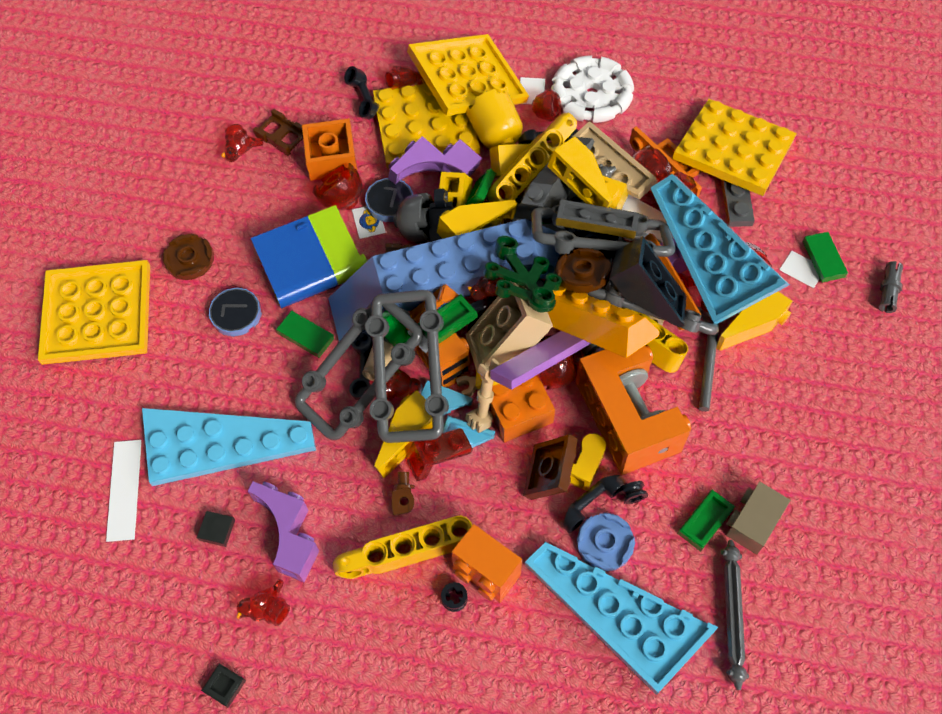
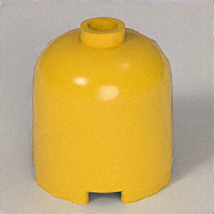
(495, 119)

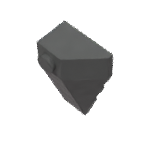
(545, 190)

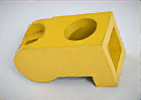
(590, 457)

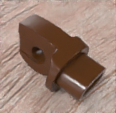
(402, 490)

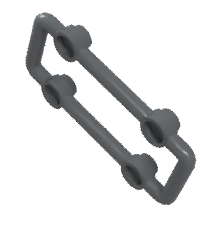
(566, 241)
(692, 318)
(315, 381)
(435, 404)

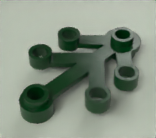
(539, 298)

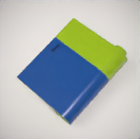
(308, 256)

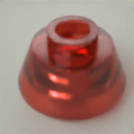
(547, 105)

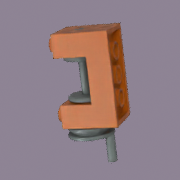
(612, 396)

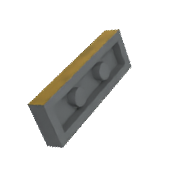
(737, 205)
(597, 219)

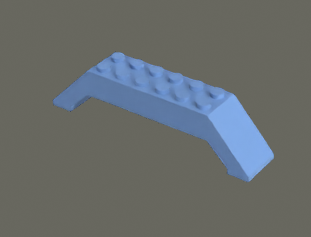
(428, 266)

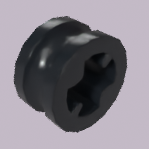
(633, 492)
(459, 589)

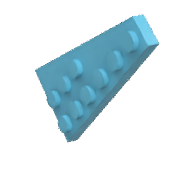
(720, 262)
(205, 443)
(632, 623)

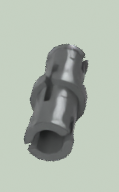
(891, 287)

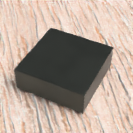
(216, 528)
(223, 685)

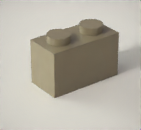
(757, 518)

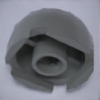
(413, 217)

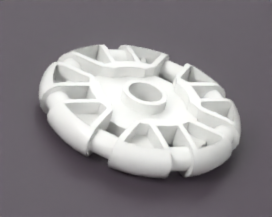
(593, 74)

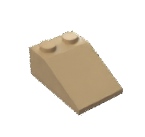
(506, 330)

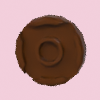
(188, 257)
(584, 270)

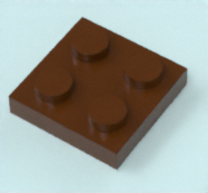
(550, 467)

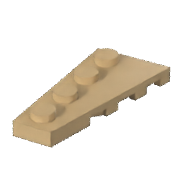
(610, 154)

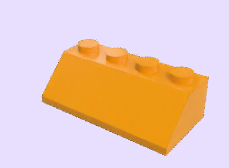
(601, 322)

